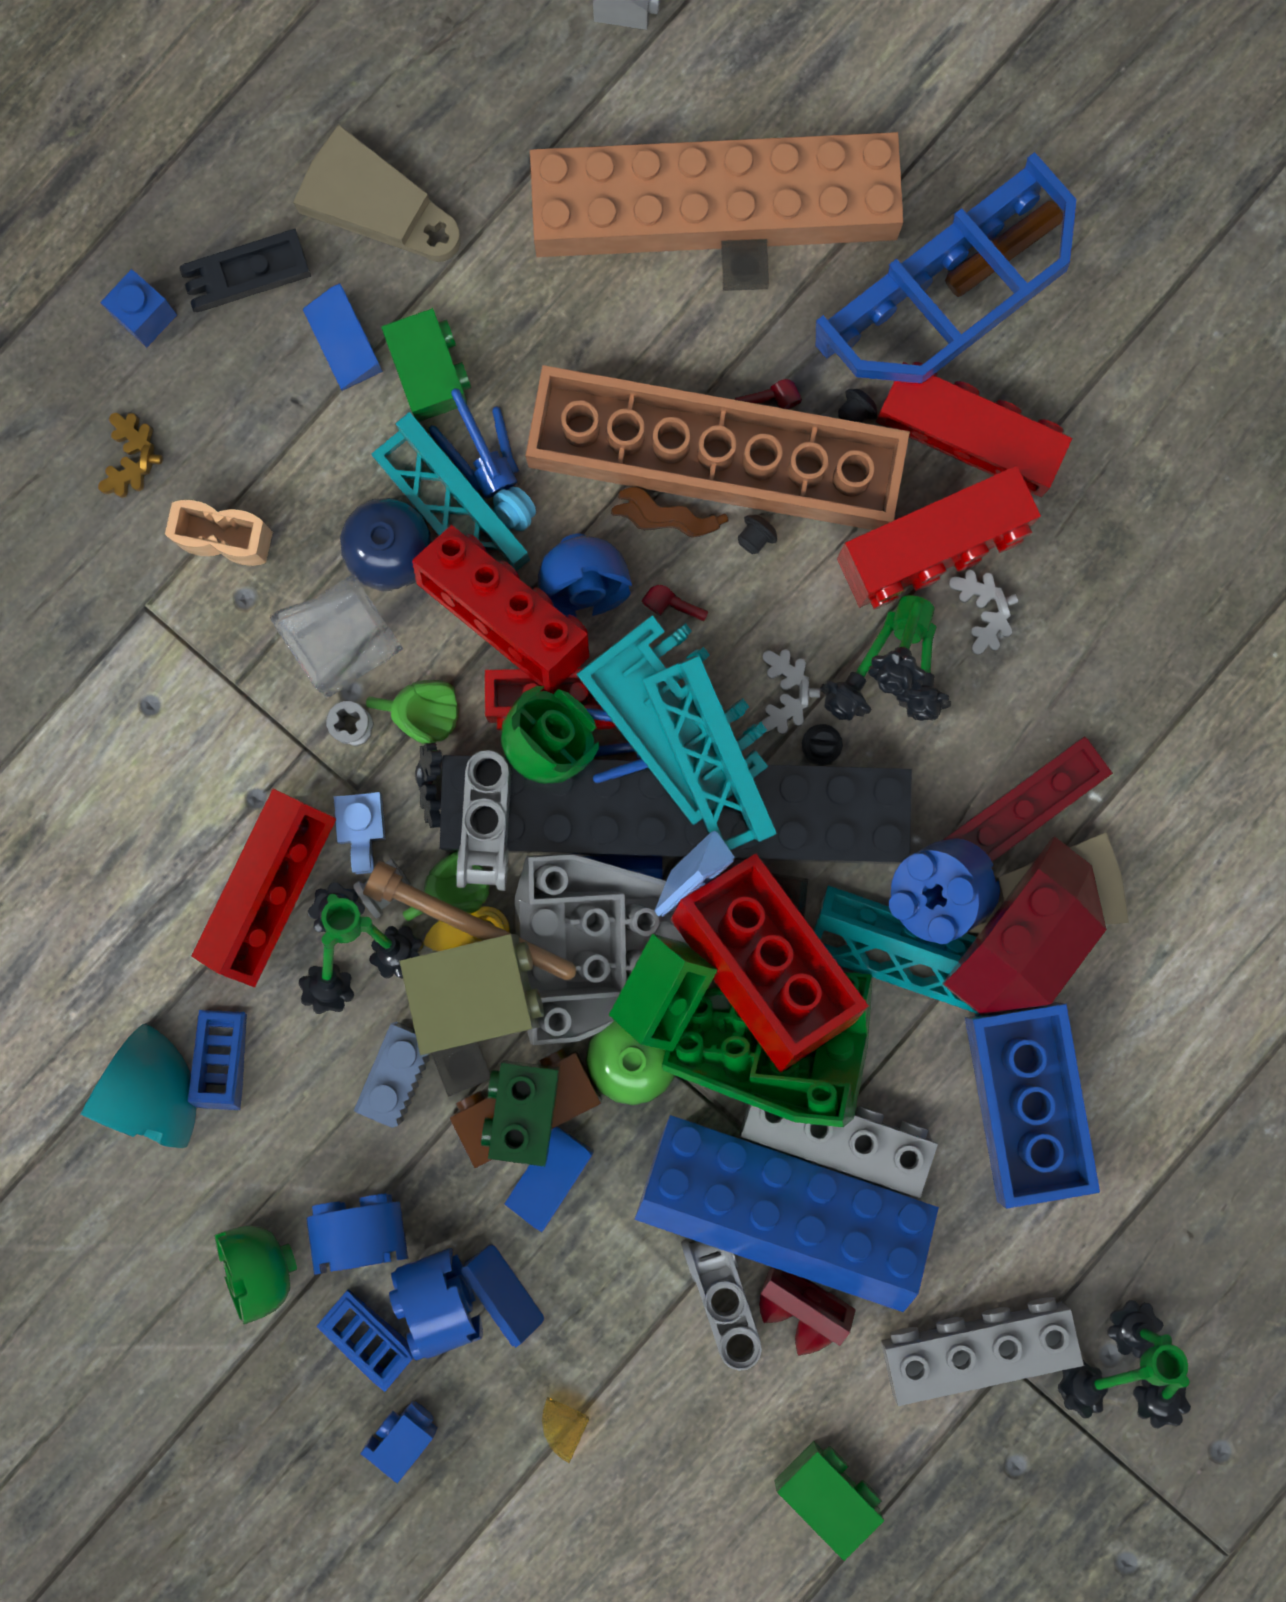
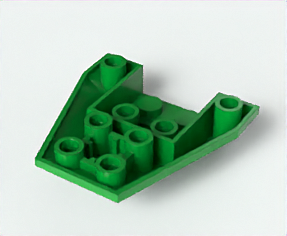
(727, 1058)

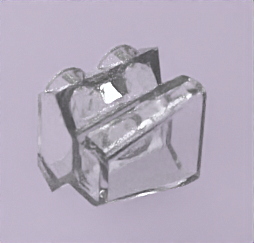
(337, 636)

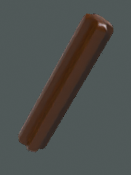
(1009, 244)

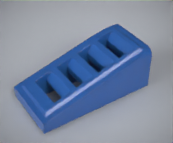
(201, 1059)
(368, 1365)

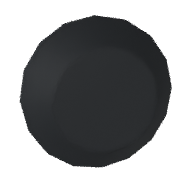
(857, 407)
(756, 534)
(822, 744)

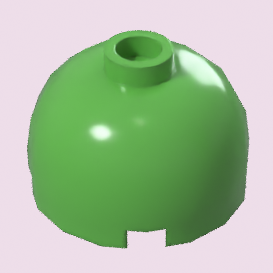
(625, 1068)

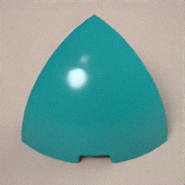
(145, 1091)

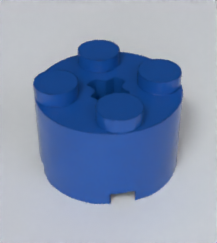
(944, 890)
(357, 1234)
(435, 1304)

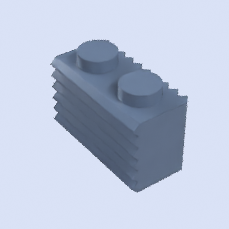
(393, 1077)

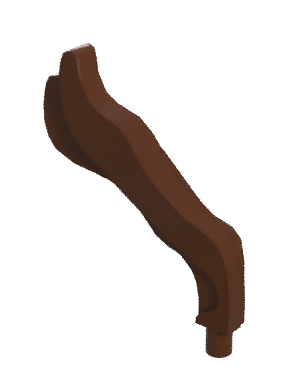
(649, 516)

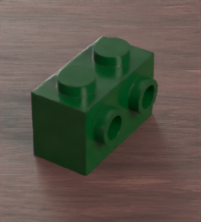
(522, 1112)

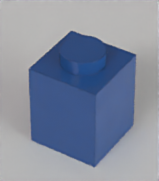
(139, 308)

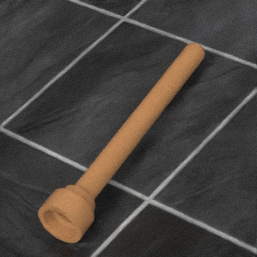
(387, 885)

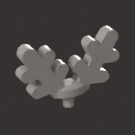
(997, 621)
(794, 676)

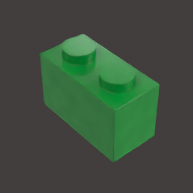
(424, 363)
(662, 992)
(829, 1499)

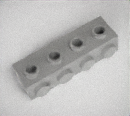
(862, 1148)
(981, 1351)

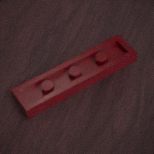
(1035, 800)

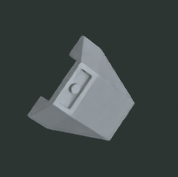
(596, 921)

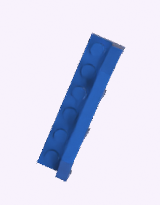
(948, 251)

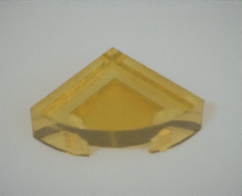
(563, 1428)

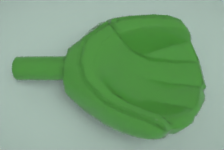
(422, 710)
(443, 885)

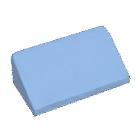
(694, 871)

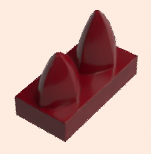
(820, 1314)

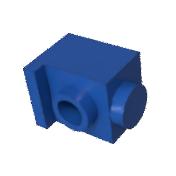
(401, 1440)

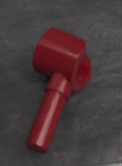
(783, 392)
(660, 597)

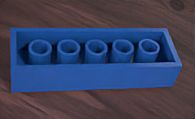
(788, 1214)

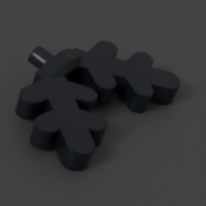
(425, 774)

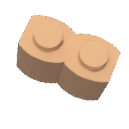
(228, 532)

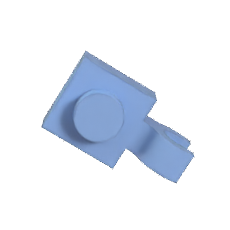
(359, 823)

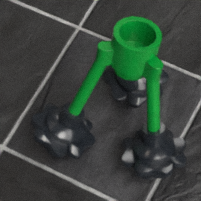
(897, 670)
(342, 921)
(1161, 1370)

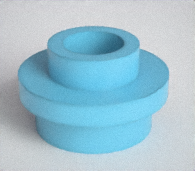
(514, 508)

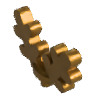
(138, 441)

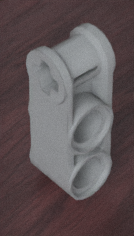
(478, 847)
(713, 1274)

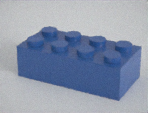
(1032, 1105)

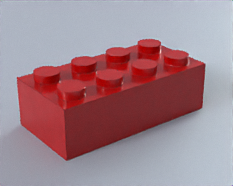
(938, 537)
(769, 962)

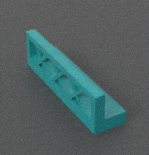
(455, 485)
(724, 744)
(872, 926)

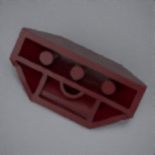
(1033, 937)

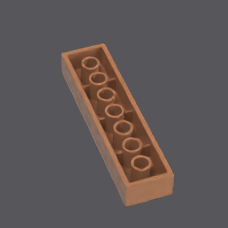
(716, 193)
(716, 449)

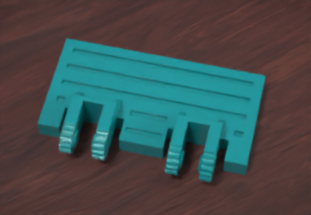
(618, 688)

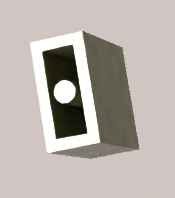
(471, 993)

